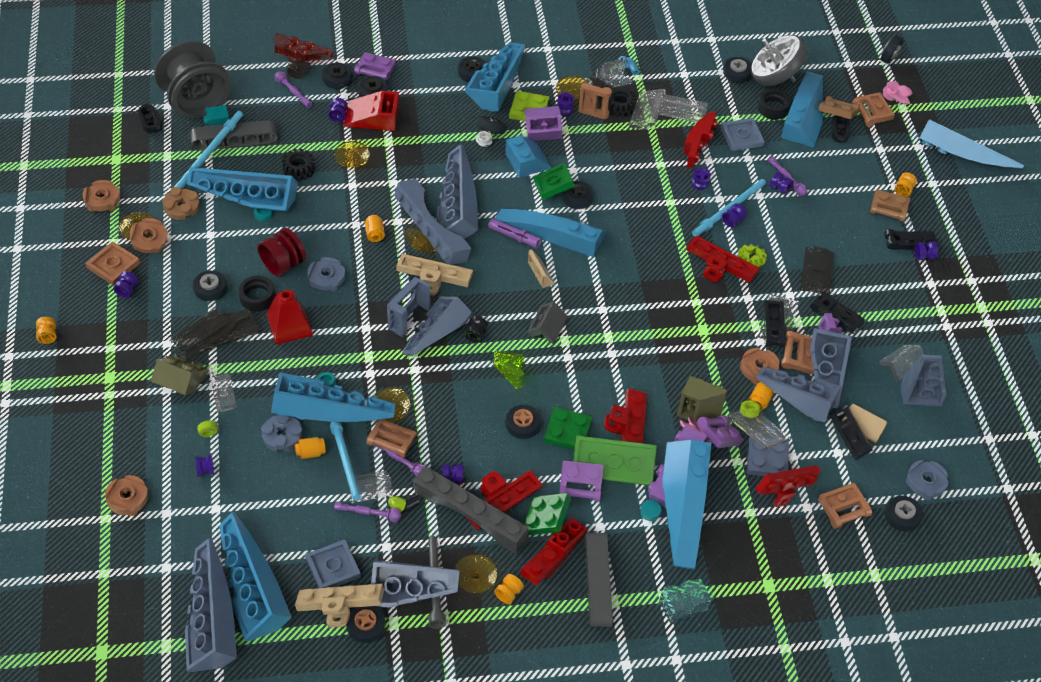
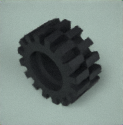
(621, 108)
(298, 157)

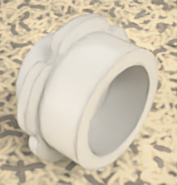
(484, 139)

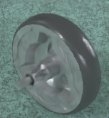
(774, 56)

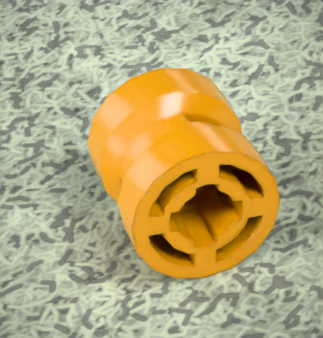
(905, 184)
(46, 330)
(511, 586)

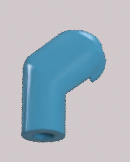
(631, 65)

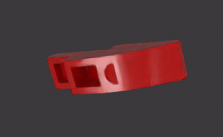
(699, 137)
(555, 552)

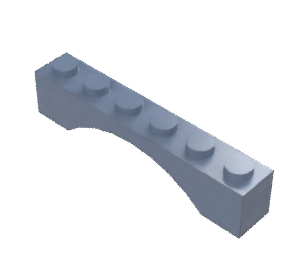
(449, 245)

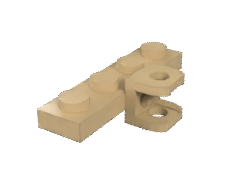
(434, 272)
(338, 600)

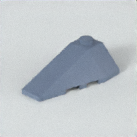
(443, 318)
(830, 357)
(924, 382)
(808, 396)
(412, 582)

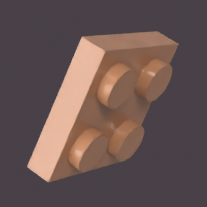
(112, 262)

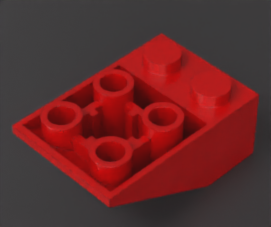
(373, 111)

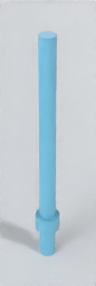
(229, 126)
(708, 223)
(337, 429)

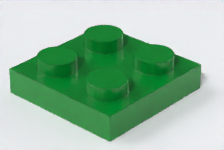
(553, 181)
(565, 426)
(547, 513)

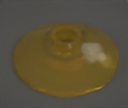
(570, 84)
(351, 154)
(129, 220)
(418, 240)
(398, 397)
(476, 566)

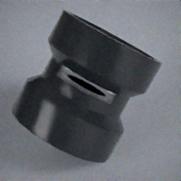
(475, 329)

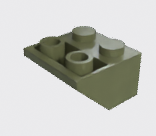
(179, 374)
(701, 400)

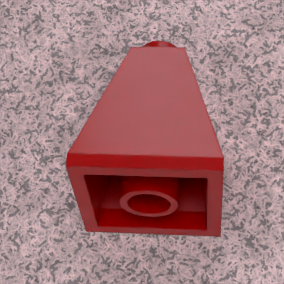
(288, 318)

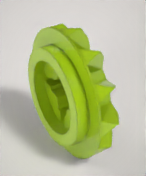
(758, 259)

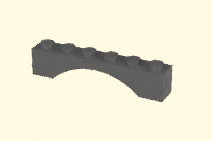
(499, 525)

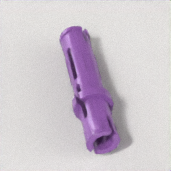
(531, 241)

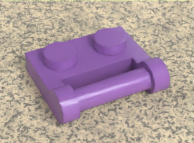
(375, 66)
(724, 435)
(581, 474)

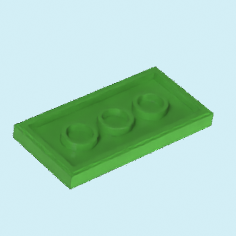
(621, 459)

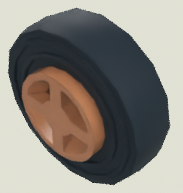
(530, 421)
(360, 617)

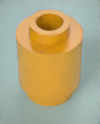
(374, 228)
(761, 395)
(310, 447)

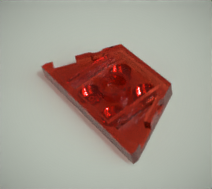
(299, 49)

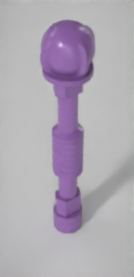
(282, 79)
(799, 188)
(415, 468)
(391, 514)

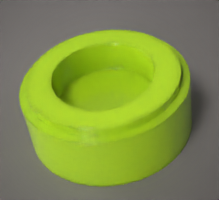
(750, 409)
(207, 428)

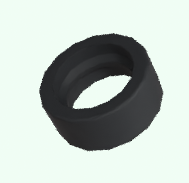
(774, 112)
(253, 283)

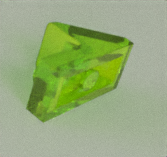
(509, 366)

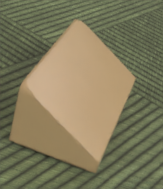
(539, 269)
(870, 424)

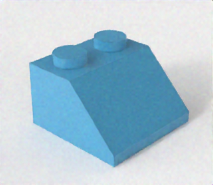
(525, 156)

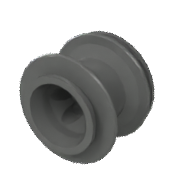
(192, 78)

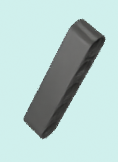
(243, 135)
(598, 580)

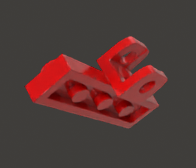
(720, 260)
(631, 417)
(784, 482)
(507, 496)

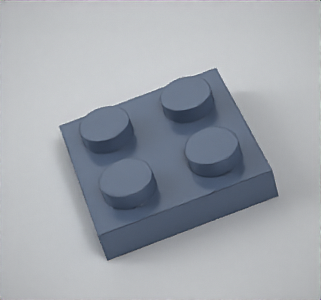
(742, 134)
(766, 461)
(333, 565)

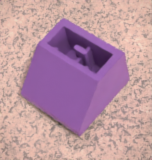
(543, 123)

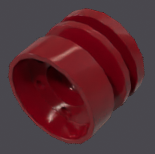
(281, 252)

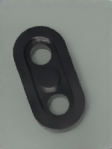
(149, 118)
(840, 129)

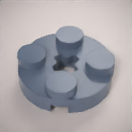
(330, 282)
(281, 442)
(923, 488)

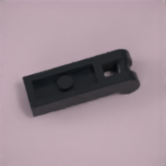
(907, 239)
(848, 319)
(774, 323)
(851, 432)

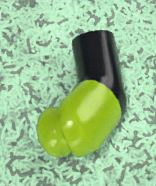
(402, 504)

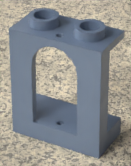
(398, 315)

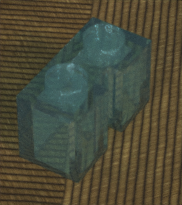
(685, 600)

